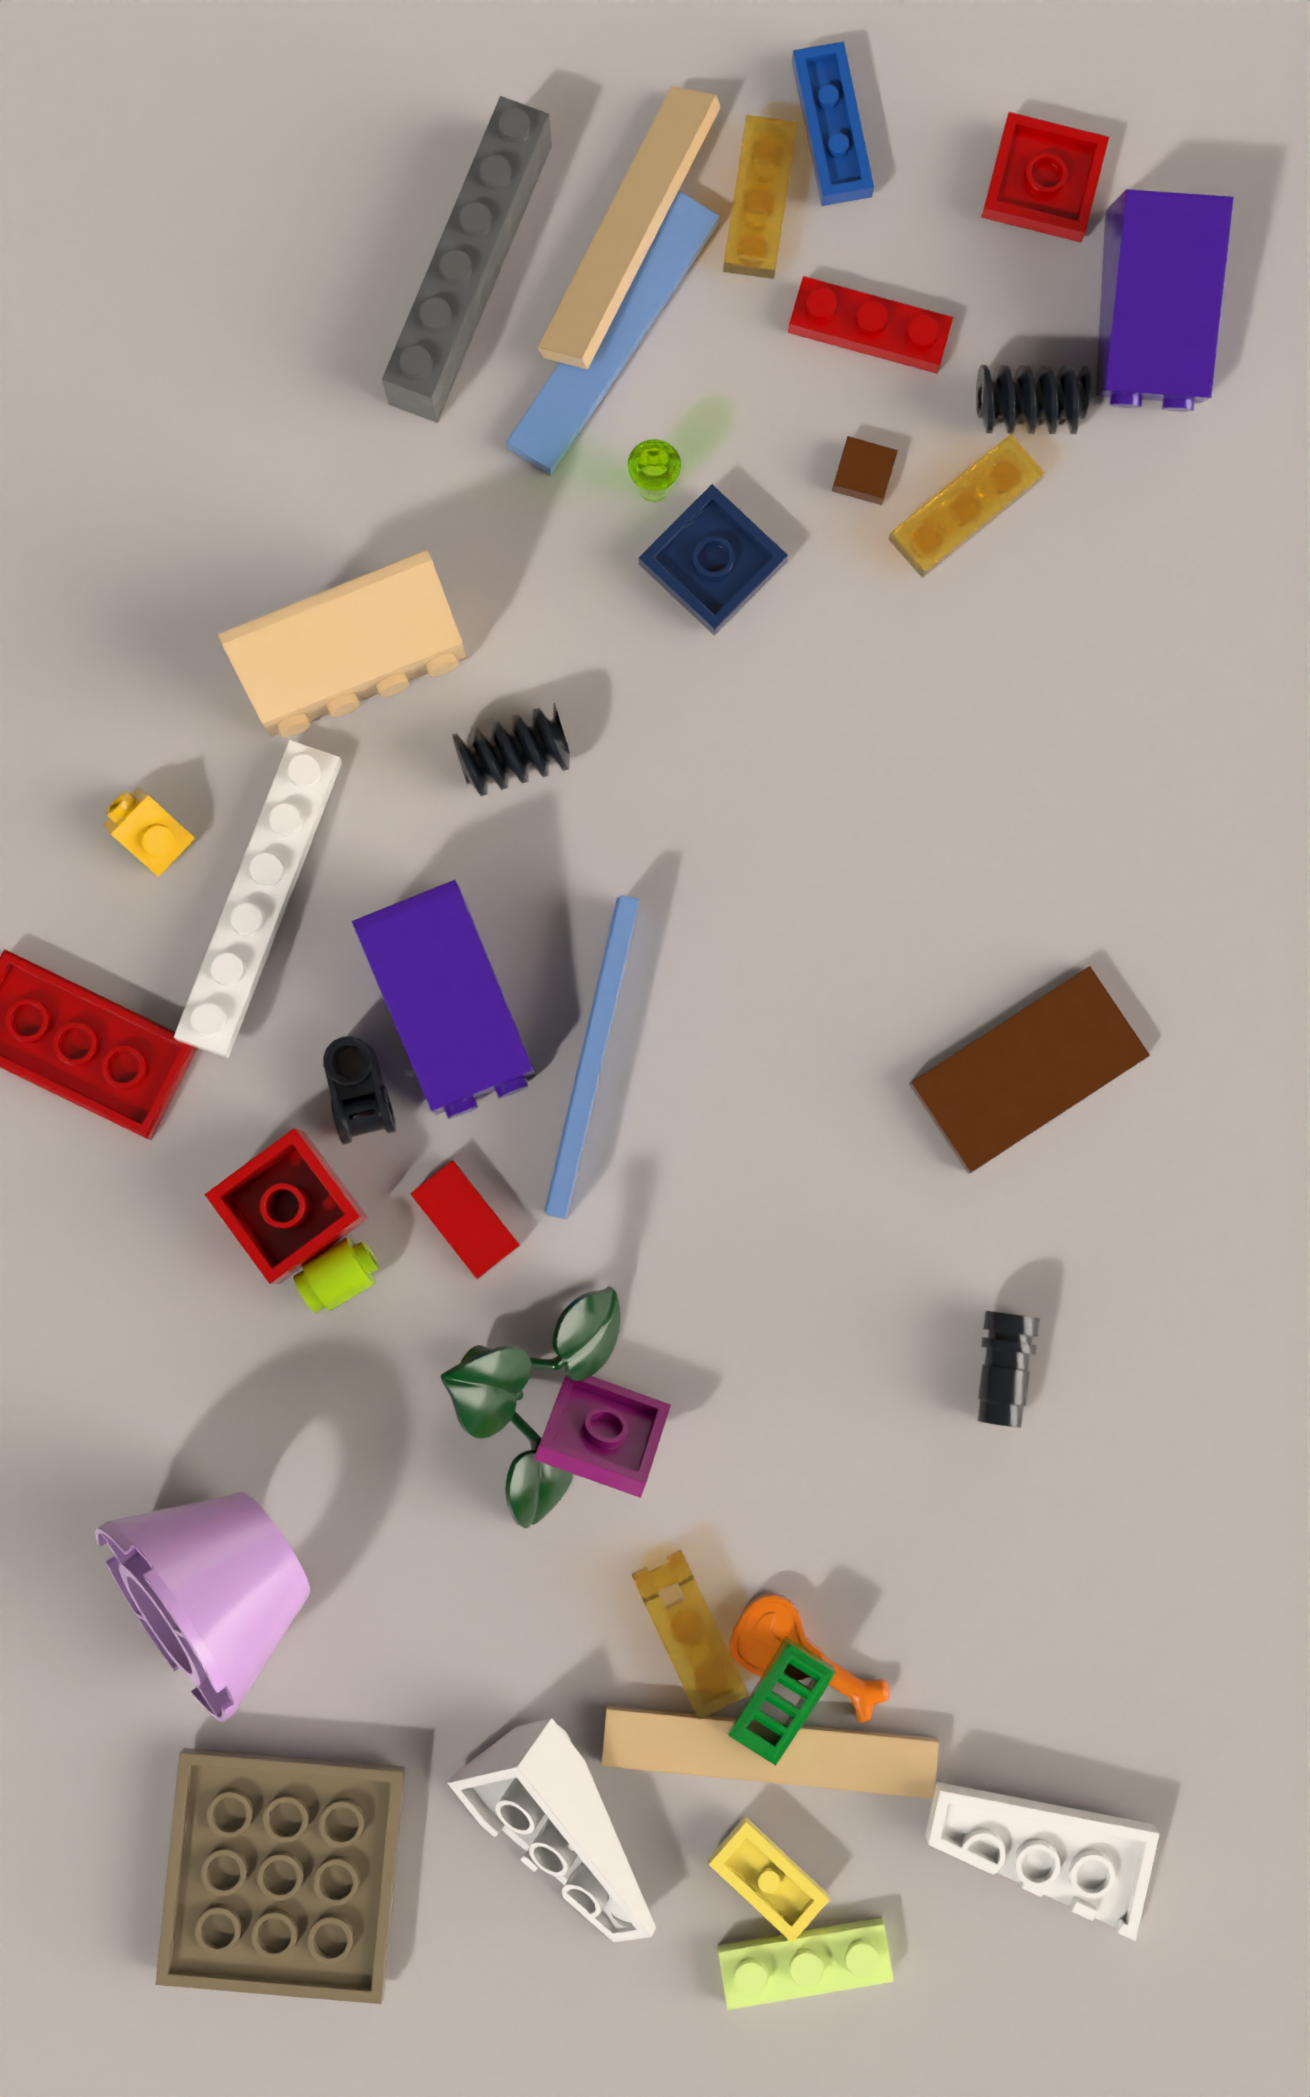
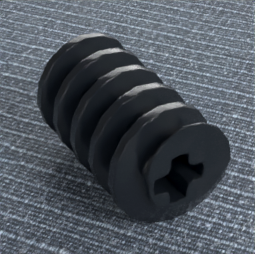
(1032, 397)
(513, 751)

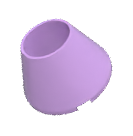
(209, 1590)

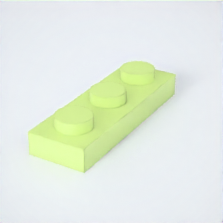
(812, 1965)

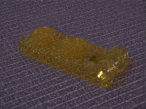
(691, 1637)

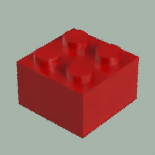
(286, 1206)

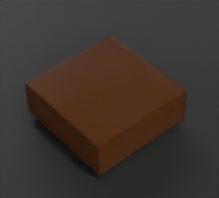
(864, 470)

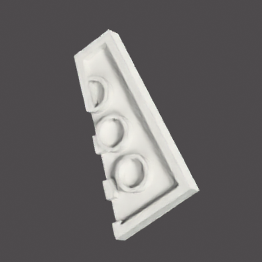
(1069, 1854)

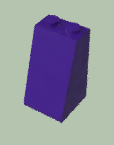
(1161, 297)
(445, 999)

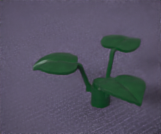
(492, 1381)

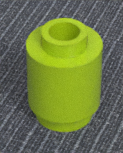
(336, 1275)

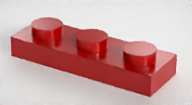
(870, 324)

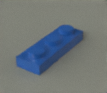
(832, 123)

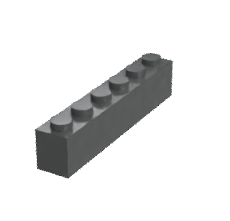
(468, 259)

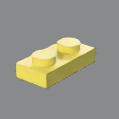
(768, 1879)

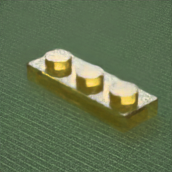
(760, 197)
(966, 506)

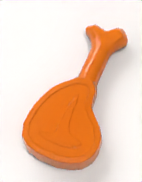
(761, 1632)

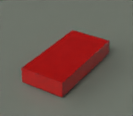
(465, 1219)

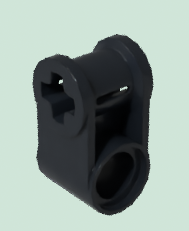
(357, 1093)

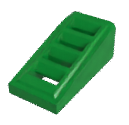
(804, 1660)

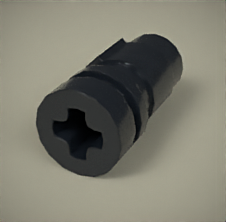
(1006, 1367)

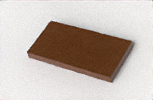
(1029, 1069)

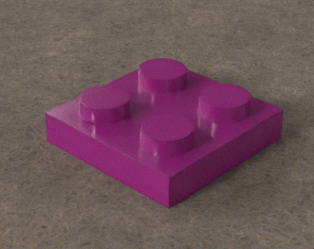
(603, 1433)

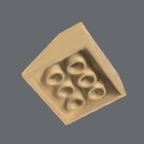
(346, 645)

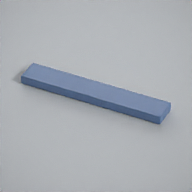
(575, 392)
(592, 1057)

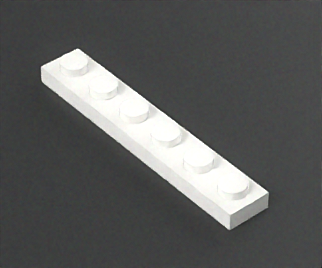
(258, 899)

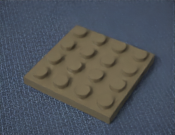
(280, 1876)

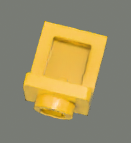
(146, 830)

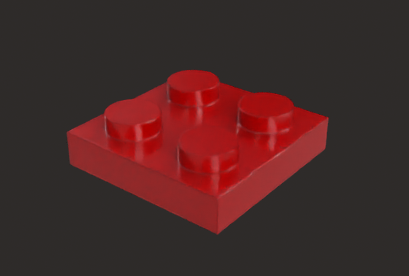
(1045, 177)

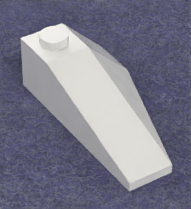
(548, 1804)

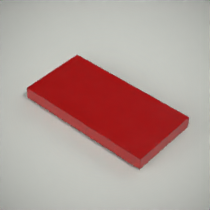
(87, 1047)

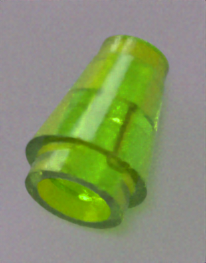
(654, 468)

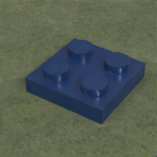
(713, 559)

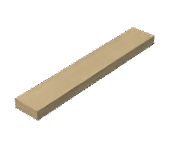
(629, 227)
(814, 1758)

